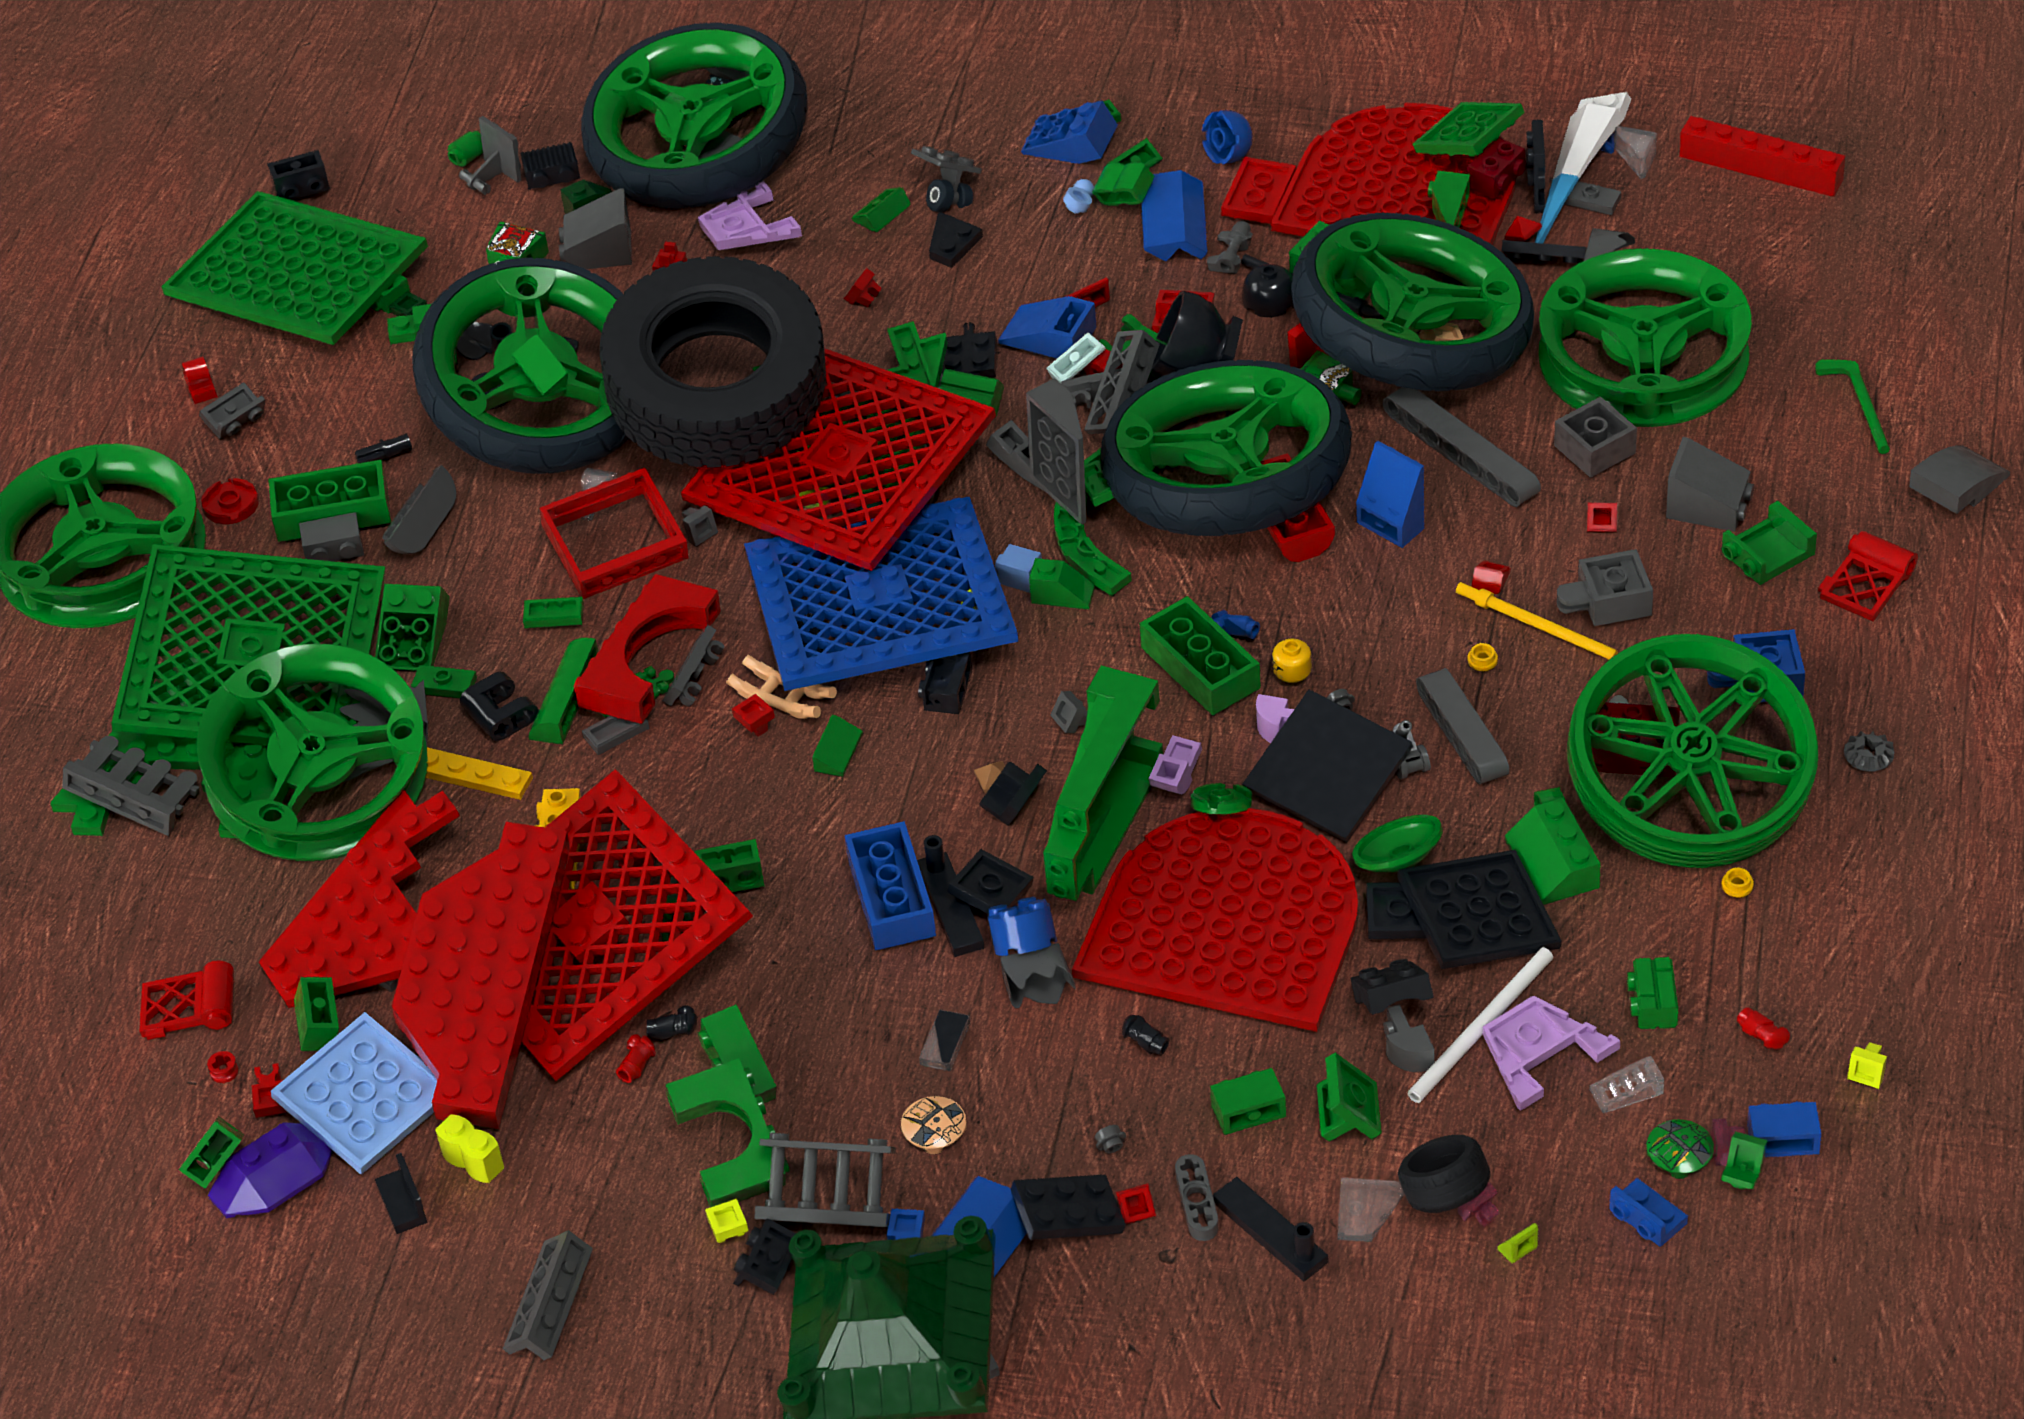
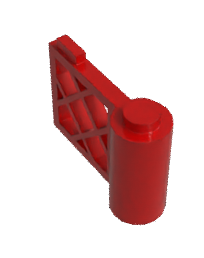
(1873, 555)
(211, 1006)

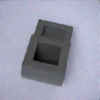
(1406, 1046)

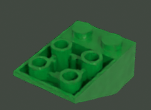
(411, 625)

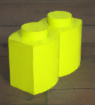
(469, 1148)

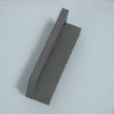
(1136, 368)
(549, 1295)

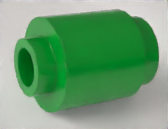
(465, 149)

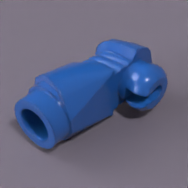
(1237, 625)

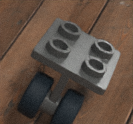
(948, 190)

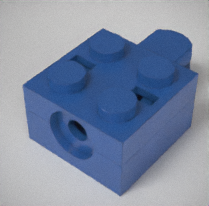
(1776, 646)

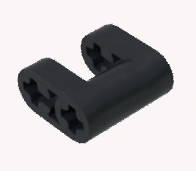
(489, 715)

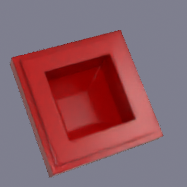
(1522, 229)
(1136, 1203)

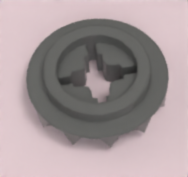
(1863, 759)

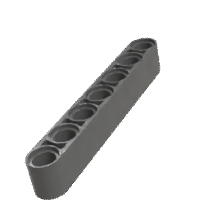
(1462, 445)

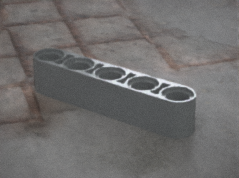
(1462, 726)

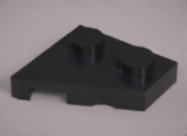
(952, 239)

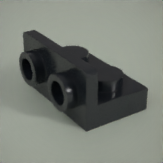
(766, 1258)

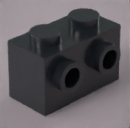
(299, 176)

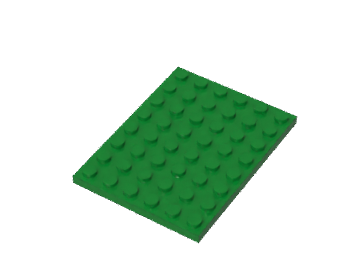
(295, 267)

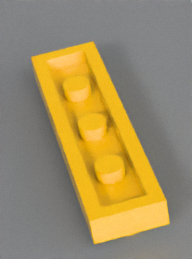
(477, 774)

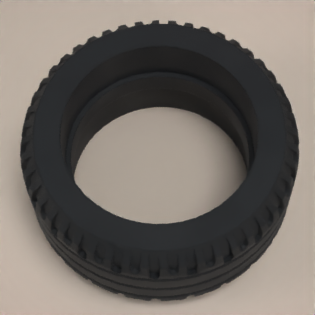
(1444, 1173)

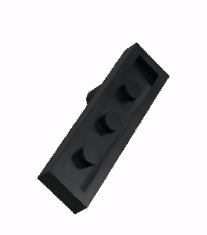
(952, 912)
(1288, 1243)

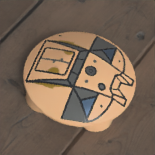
(933, 1123)

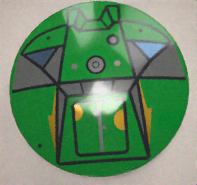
(1680, 1147)

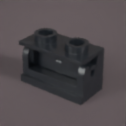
(946, 683)

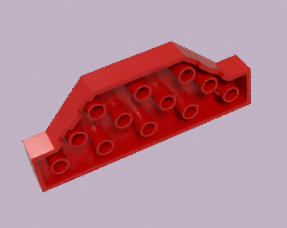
(477, 968)

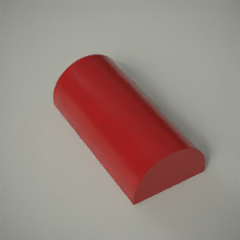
(1304, 534)

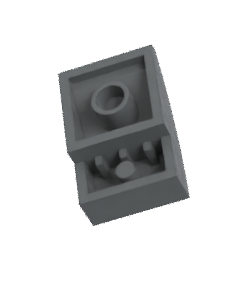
(1957, 477)

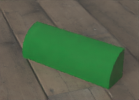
(560, 700)

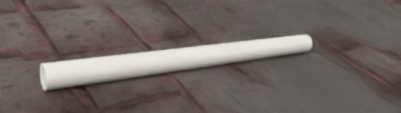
(1475, 1029)

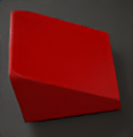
(1602, 517)
(1490, 576)

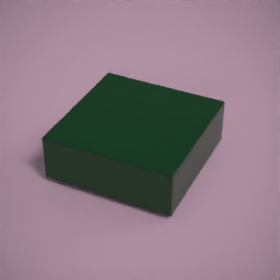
(404, 304)

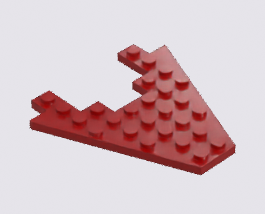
(359, 917)

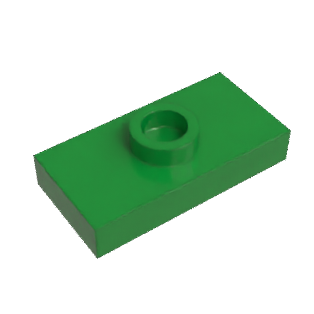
(1095, 484)
(553, 612)
(444, 681)

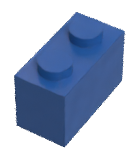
(1788, 1127)

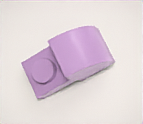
(1271, 715)
(1174, 768)

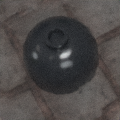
(1268, 290)

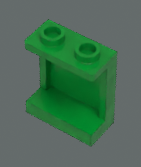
(1770, 545)

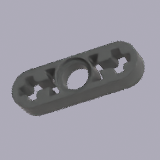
(1192, 1209)

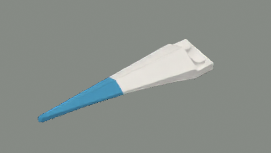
(1584, 137)

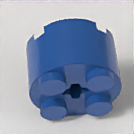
(1022, 926)

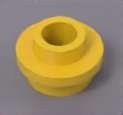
(1482, 657)
(1737, 882)

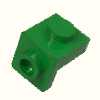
(1744, 1161)

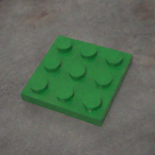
(1468, 128)

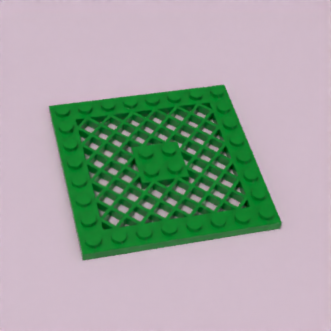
(241, 637)

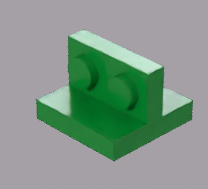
(1347, 1100)

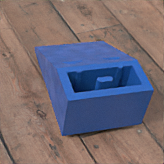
(1072, 134)
(1050, 325)
(1392, 496)

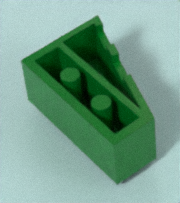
(727, 1039)

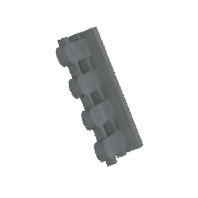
(119, 795)

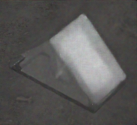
(1636, 148)

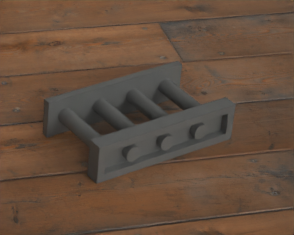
(807, 1208)

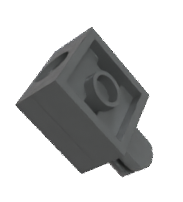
(1610, 588)

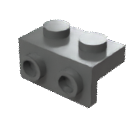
(232, 411)

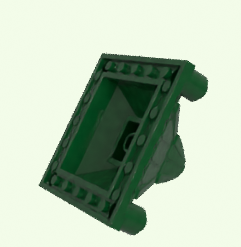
(891, 1326)

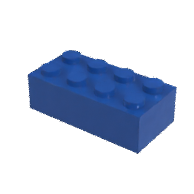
(890, 885)

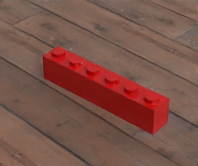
(1762, 156)

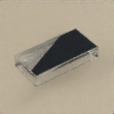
(944, 1040)

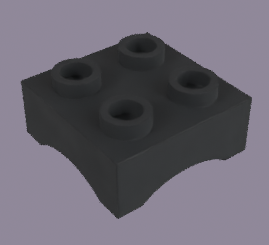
(1388, 985)

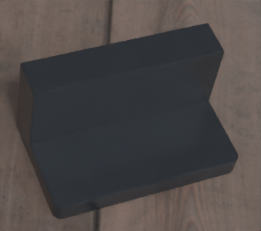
(401, 1198)

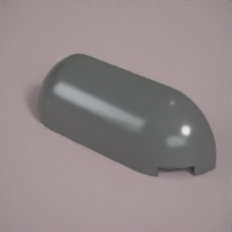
(421, 514)

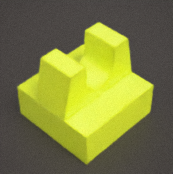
(1867, 1065)
(726, 1220)

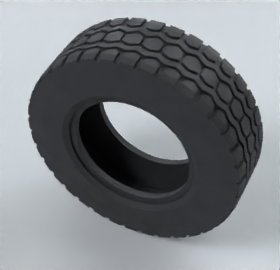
(713, 422)

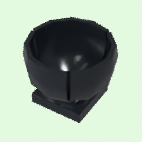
(1194, 335)

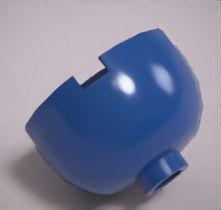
(1227, 136)

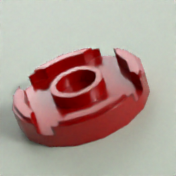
(230, 501)

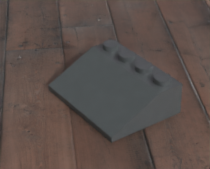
(1057, 446)

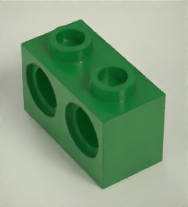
(735, 864)

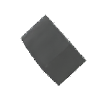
(1013, 449)

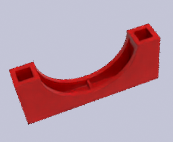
(661, 607)

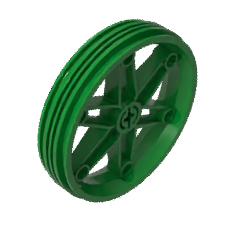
(1702, 748)

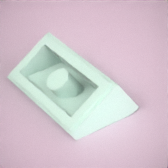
(1075, 358)

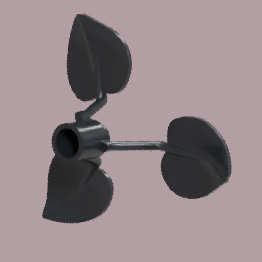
(484, 339)

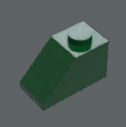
(581, 193)

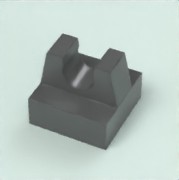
(699, 524)
(1069, 712)

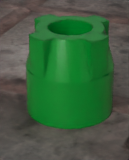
(1547, 795)

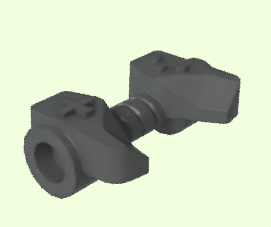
(1237, 239)

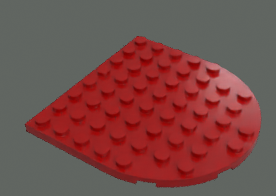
(1372, 168)
(1227, 917)

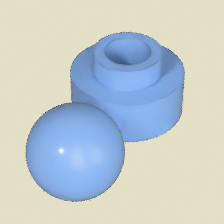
(1079, 196)

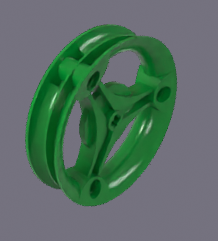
(1645, 334)
(91, 533)
(310, 749)

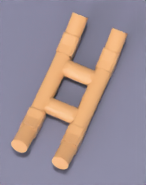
(773, 679)

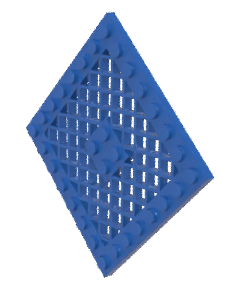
(882, 597)

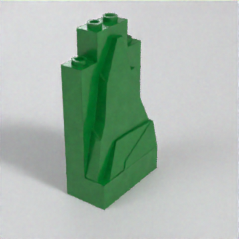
(1103, 783)

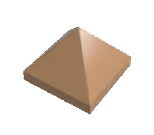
(988, 774)

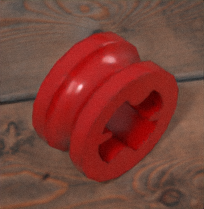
(219, 1059)

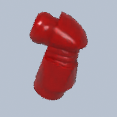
(1762, 1028)
(634, 1063)

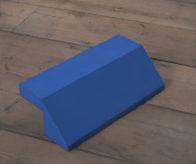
(1174, 216)
(997, 1209)

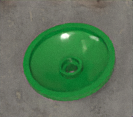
(1398, 843)

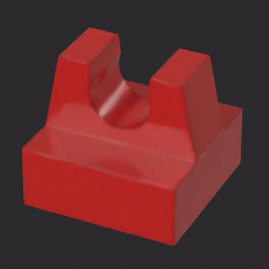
(668, 256)
(862, 287)
(754, 714)

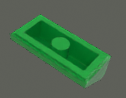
(1141, 152)
(882, 209)
(541, 365)
(836, 747)

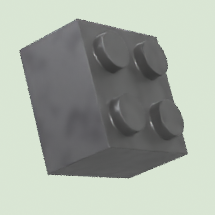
(1595, 437)

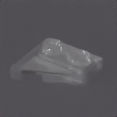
(1366, 1207)

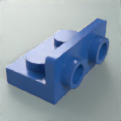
(1647, 1212)

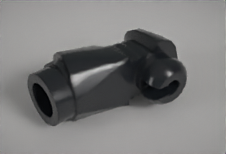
(673, 1024)
(1146, 1035)

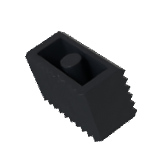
(550, 165)

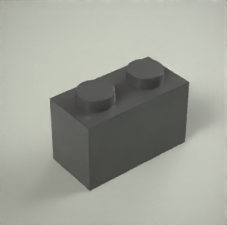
(332, 538)

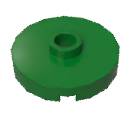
(1220, 800)

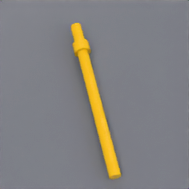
(1487, 600)

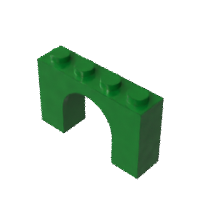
(730, 1091)

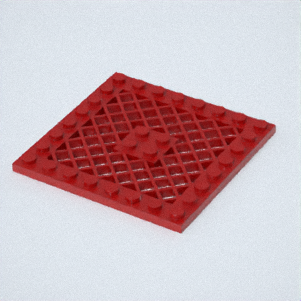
(842, 455)
(592, 920)

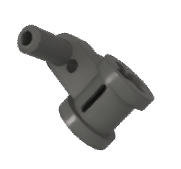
(1417, 758)

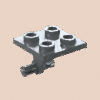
(499, 154)

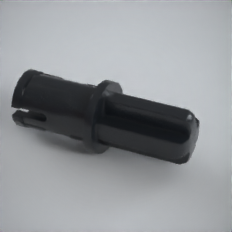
(384, 449)

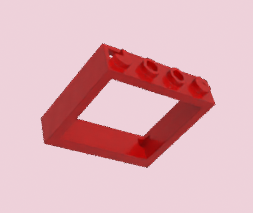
(628, 566)

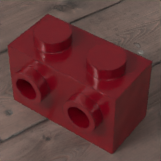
(1496, 167)

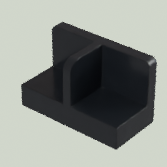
(1011, 791)

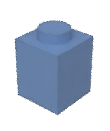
(1015, 567)

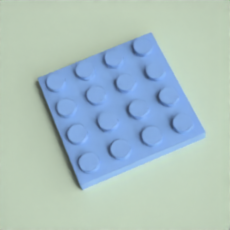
(360, 1093)

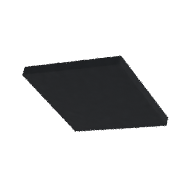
(1327, 765)
(1478, 909)

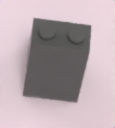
(598, 233)
(1707, 488)

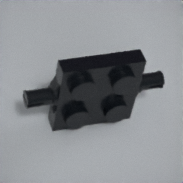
(972, 352)

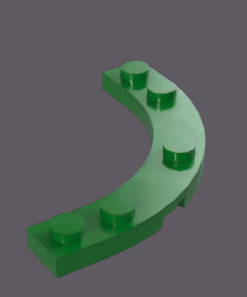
(1083, 554)

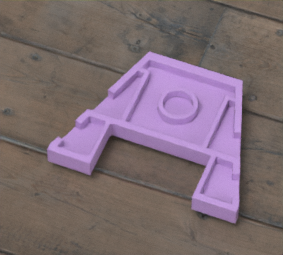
(740, 225)
(1534, 1034)

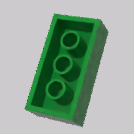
(328, 494)
(1200, 655)

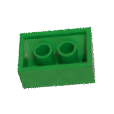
(1555, 852)

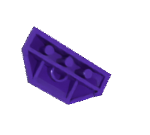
(270, 1171)

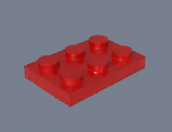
(1257, 190)

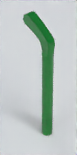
(1852, 369)

